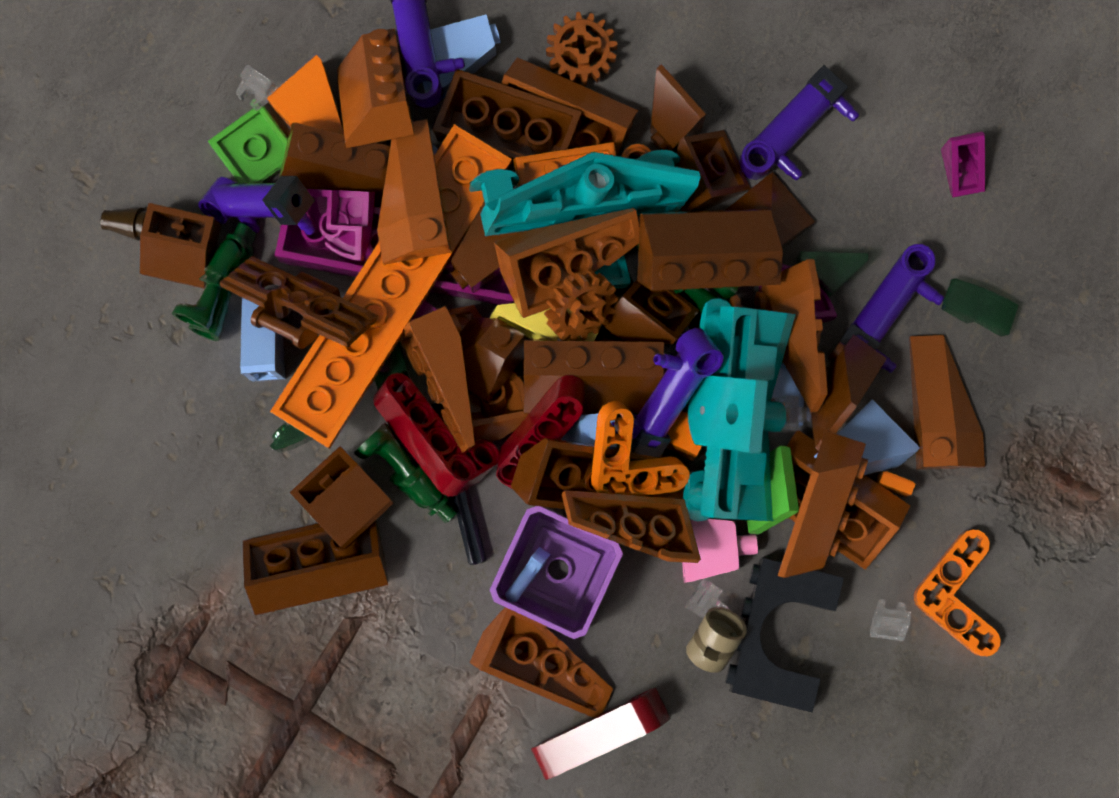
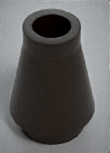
(124, 222)

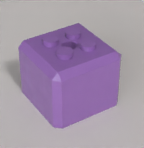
(558, 603)

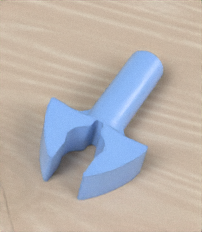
(527, 575)

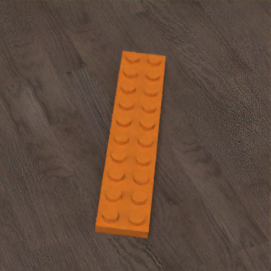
(337, 376)

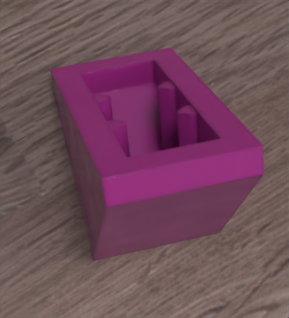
(965, 163)

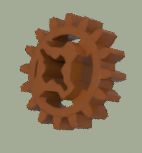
(569, 50)
(581, 306)

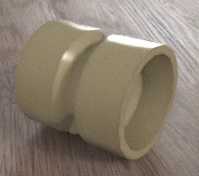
(716, 639)

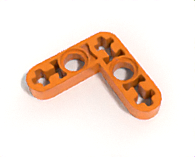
(620, 465)
(948, 602)

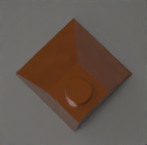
(673, 112)
(718, 169)
(787, 213)
(650, 315)
(490, 355)

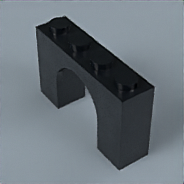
(753, 672)

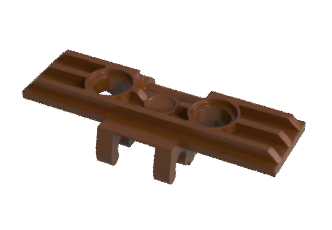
(302, 294)

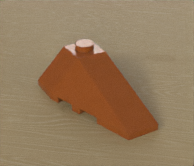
(941, 409)
(639, 522)
(539, 662)

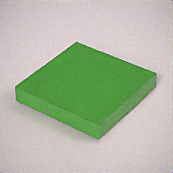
(252, 147)
(782, 490)

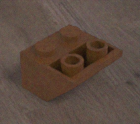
(177, 244)
(341, 497)

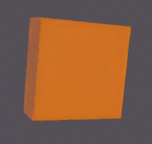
(895, 483)

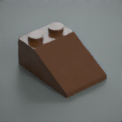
(847, 382)

